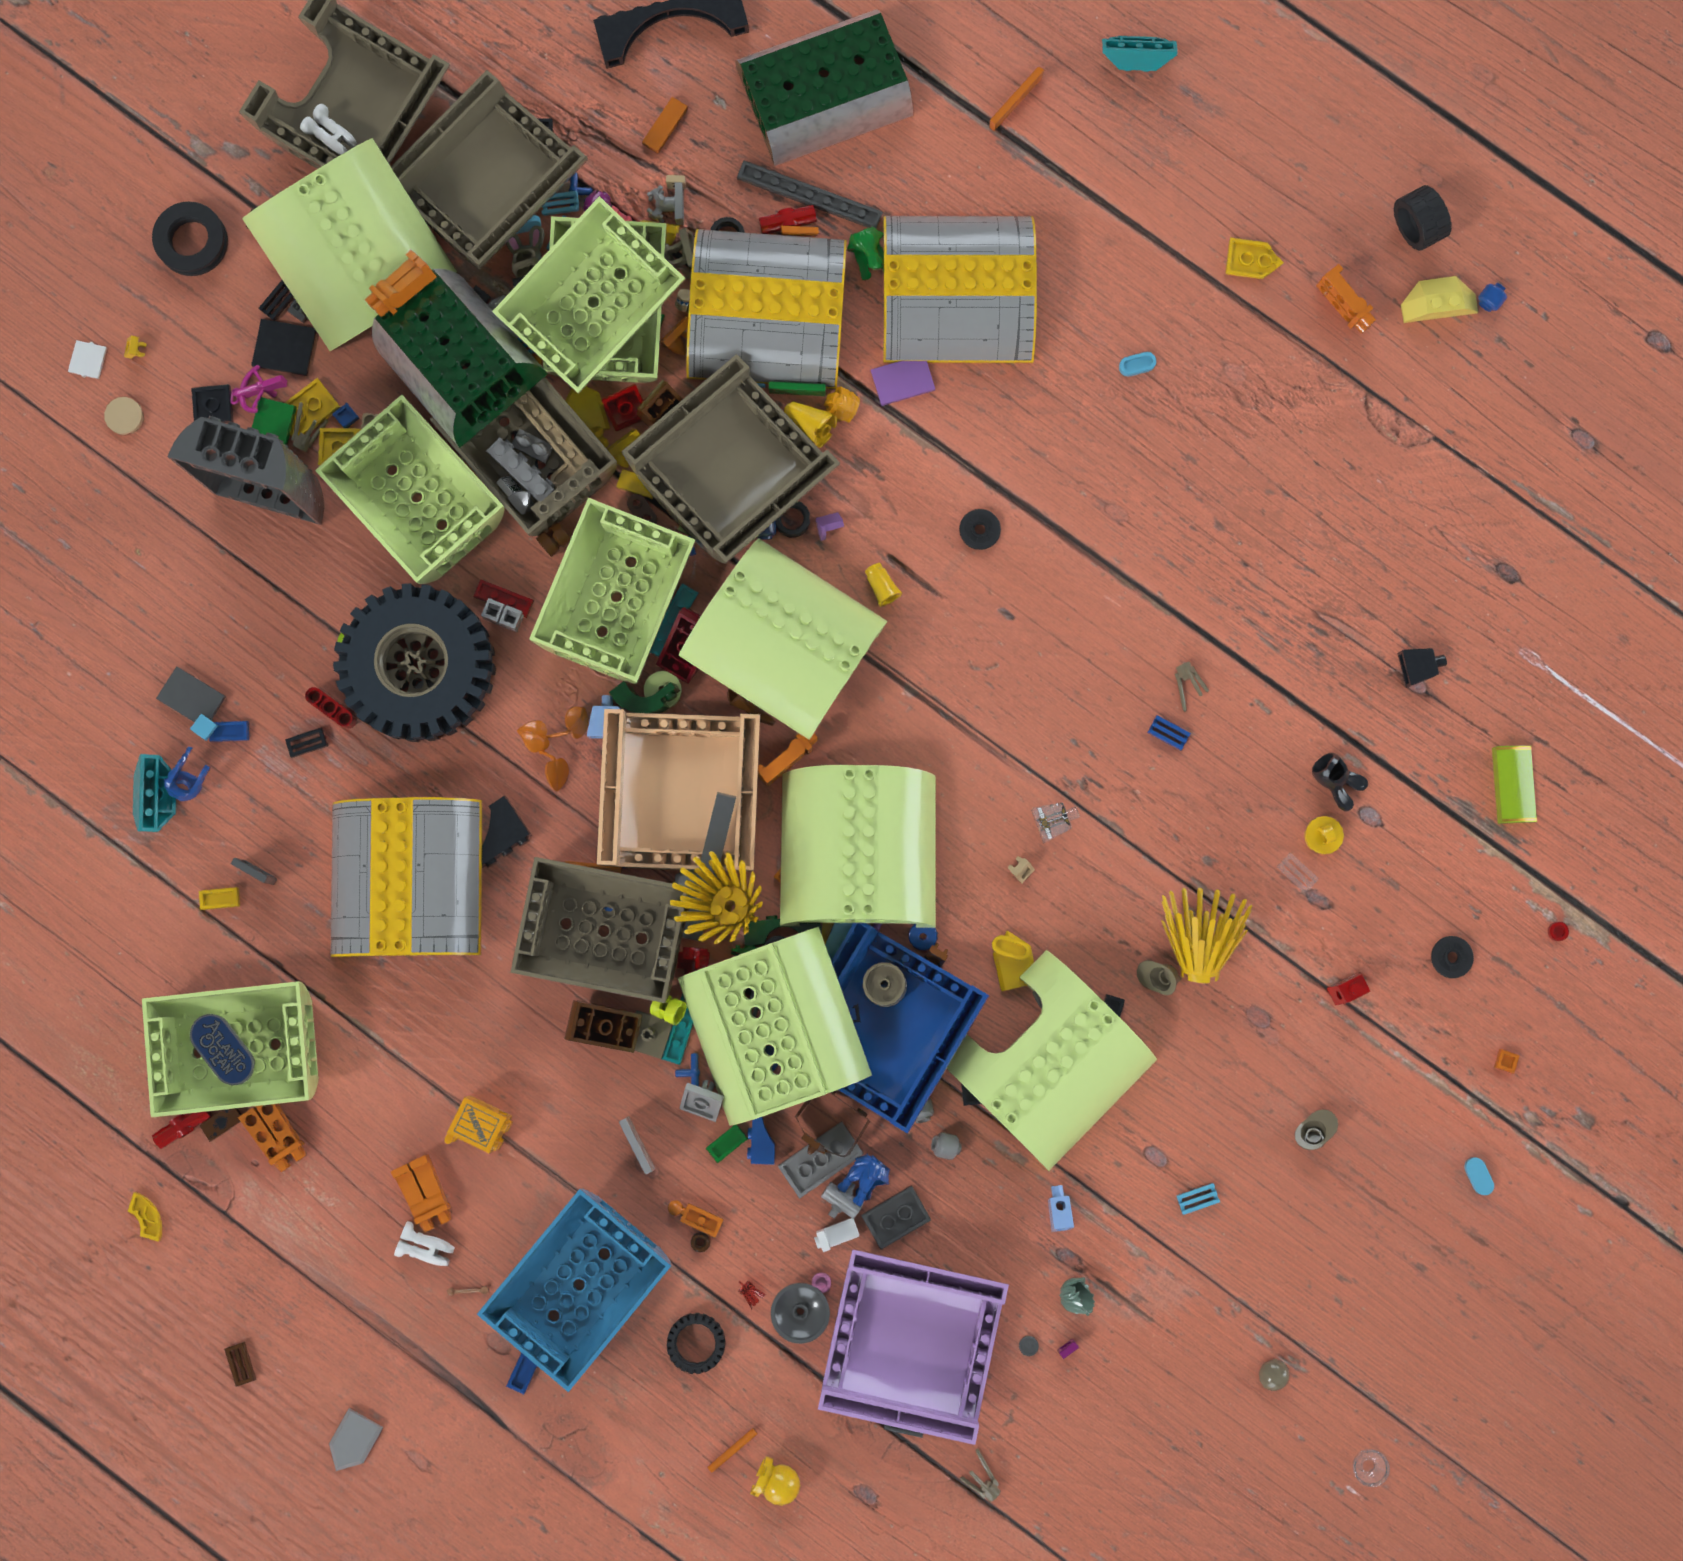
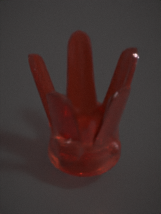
(748, 1291)

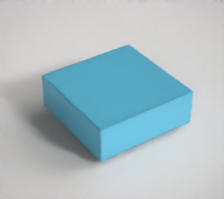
(204, 727)

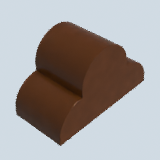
(658, 403)
(603, 1026)

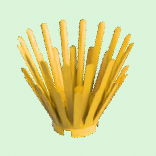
(718, 899)
(1196, 951)

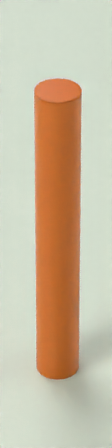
(732, 1450)

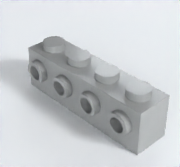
(517, 467)

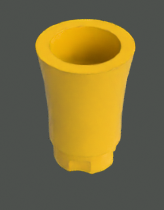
(882, 585)

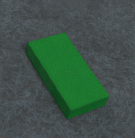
(726, 1143)

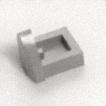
(521, 501)

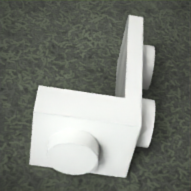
(836, 1234)

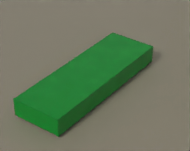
(791, 388)

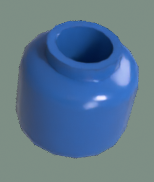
(1492, 297)

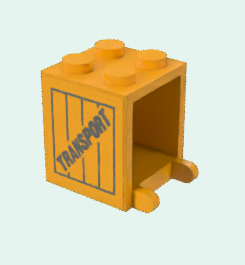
(479, 1125)

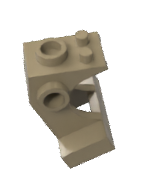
(685, 246)

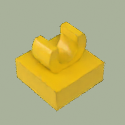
(132, 347)

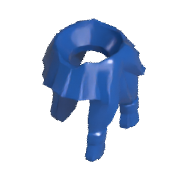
(177, 776)
(869, 1173)

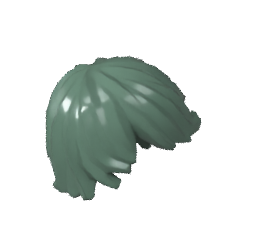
(1076, 1296)

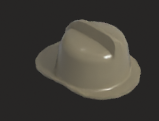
(1158, 977)
(1316, 1130)

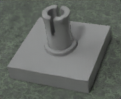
(702, 1100)

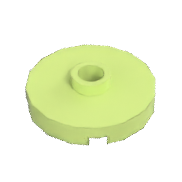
(661, 679)

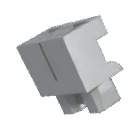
(502, 615)

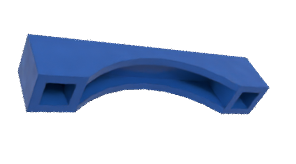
(762, 1146)

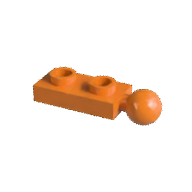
(696, 1217)

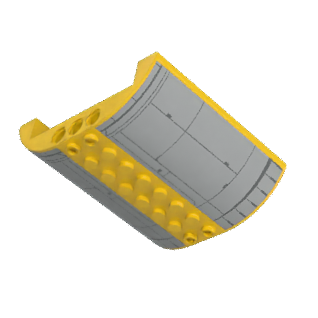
(960, 289)
(768, 303)
(406, 877)

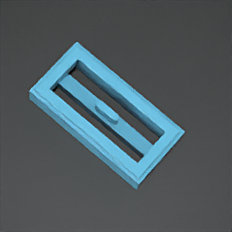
(546, 211)
(1213, 1193)

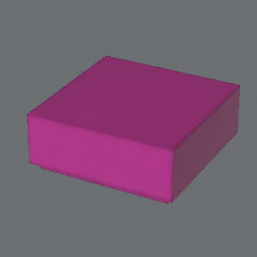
(1067, 1348)

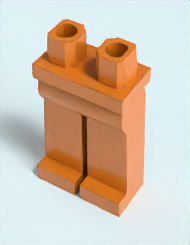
(400, 285)
(1345, 300)
(787, 759)
(273, 1134)
(423, 1192)

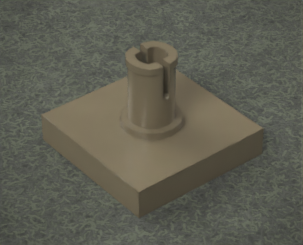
(652, 1035)

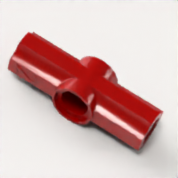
(787, 217)
(179, 1128)

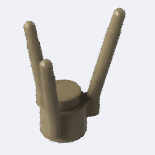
(304, 441)
(1186, 673)
(988, 1489)

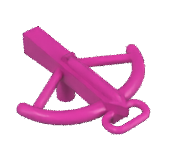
(256, 389)

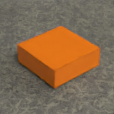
(1506, 1061)

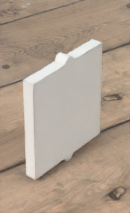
(87, 359)

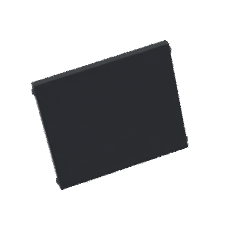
(284, 347)

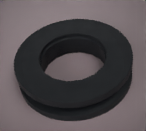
(184, 213)

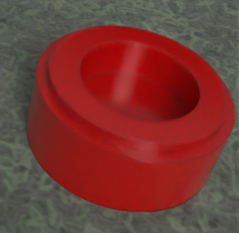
(1558, 931)

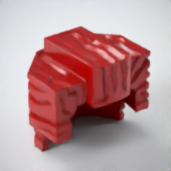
(693, 959)

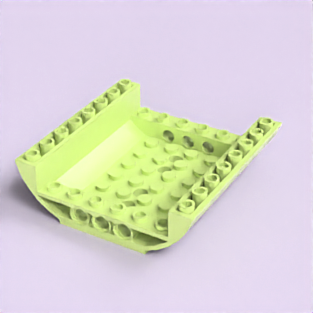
(799, 1017)

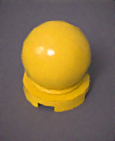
(777, 1483)

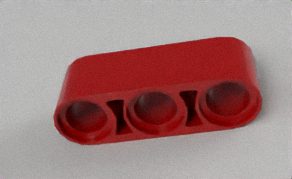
(322, 704)

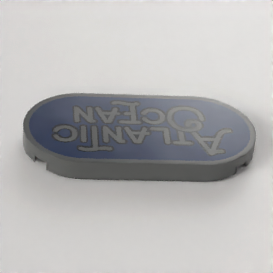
(222, 1049)

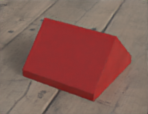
(622, 407)

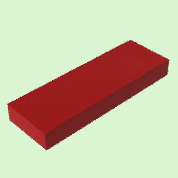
(488, 590)

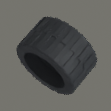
(1422, 217)

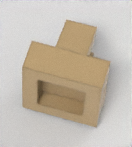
(1022, 870)

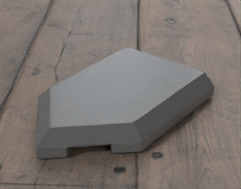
(353, 1440)

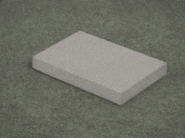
(637, 1145)

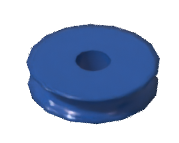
(919, 943)

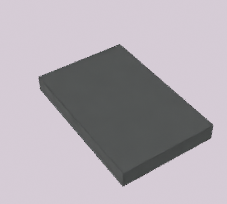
(190, 696)
(896, 1217)

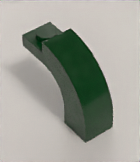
(628, 699)

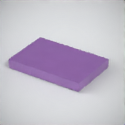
(902, 381)

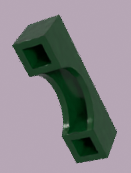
(761, 929)

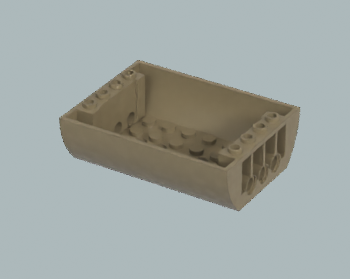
(572, 492)

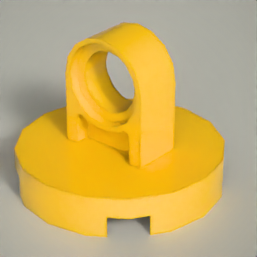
(1324, 835)

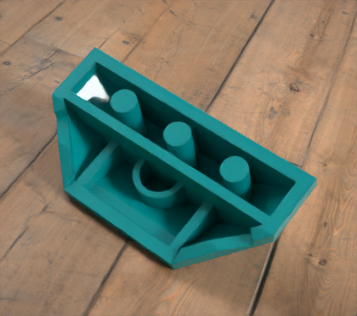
(1139, 52)
(150, 799)

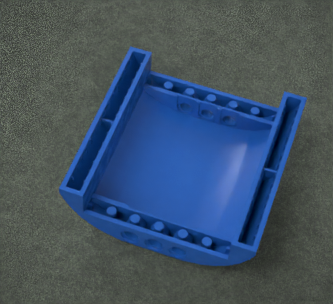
(912, 1040)

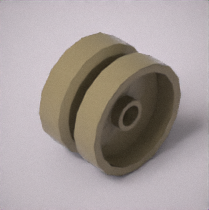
(893, 992)

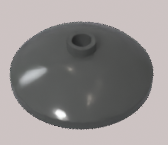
(798, 1327)

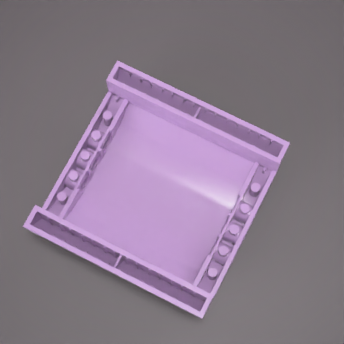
(912, 1346)

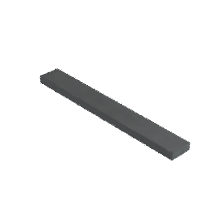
(809, 195)
(714, 842)

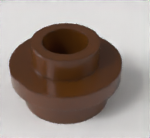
(695, 1246)

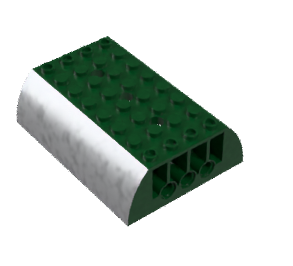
(830, 107)
(455, 397)

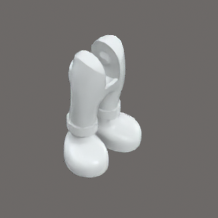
(339, 133)
(433, 1243)

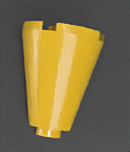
(812, 421)

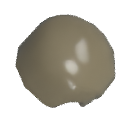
(1274, 1375)

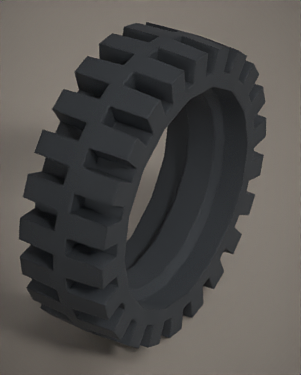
(676, 1357)

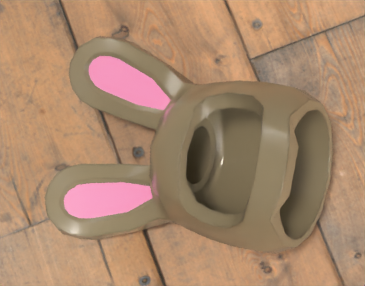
(526, 256)

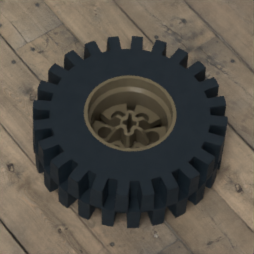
(373, 643)

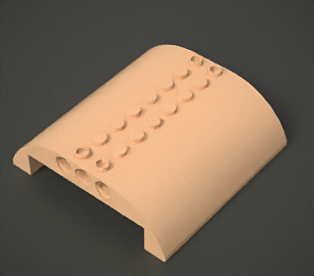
(663, 787)

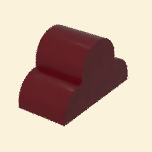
(669, 657)

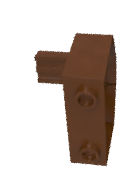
(815, 1146)

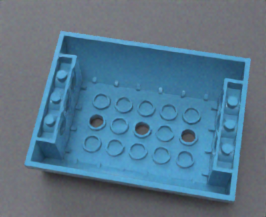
(546, 1283)

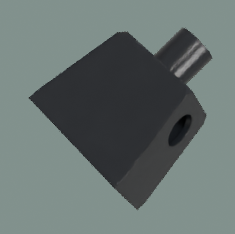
(1419, 665)

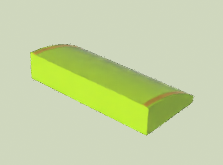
(1514, 784)

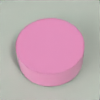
(821, 1281)

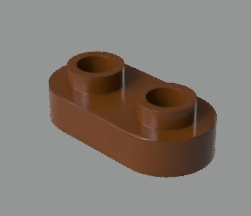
(642, 509)

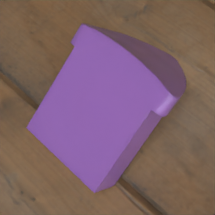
(828, 523)

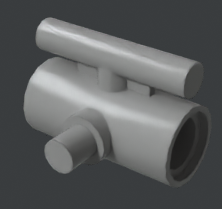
(841, 1201)

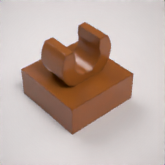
(936, 956)

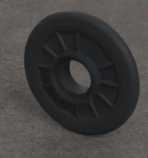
(984, 518)
(1440, 957)

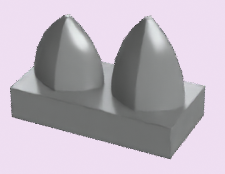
(532, 446)

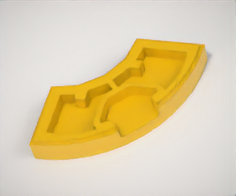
(147, 1215)

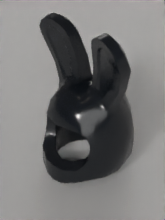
(1334, 774)

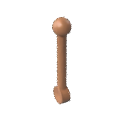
(484, 1290)

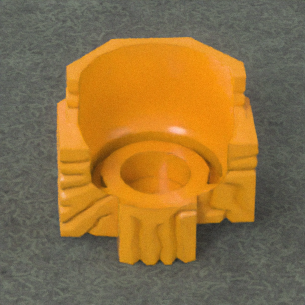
(842, 404)

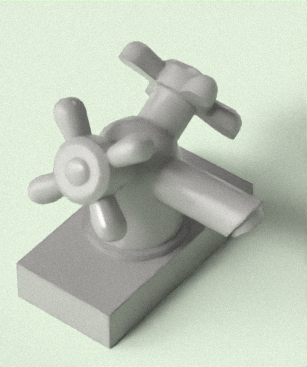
(667, 204)

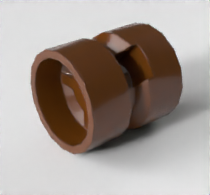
(553, 539)

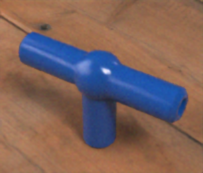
(574, 187)
(694, 1072)

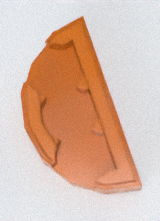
(800, 231)

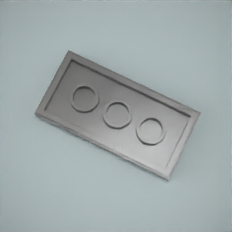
(808, 1171)

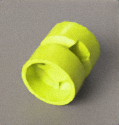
(671, 1011)

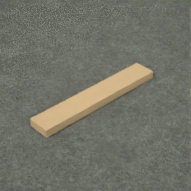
(551, 431)

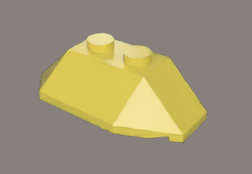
(1438, 299)

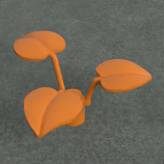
(536, 741)

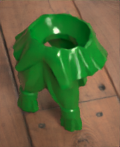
(867, 250)

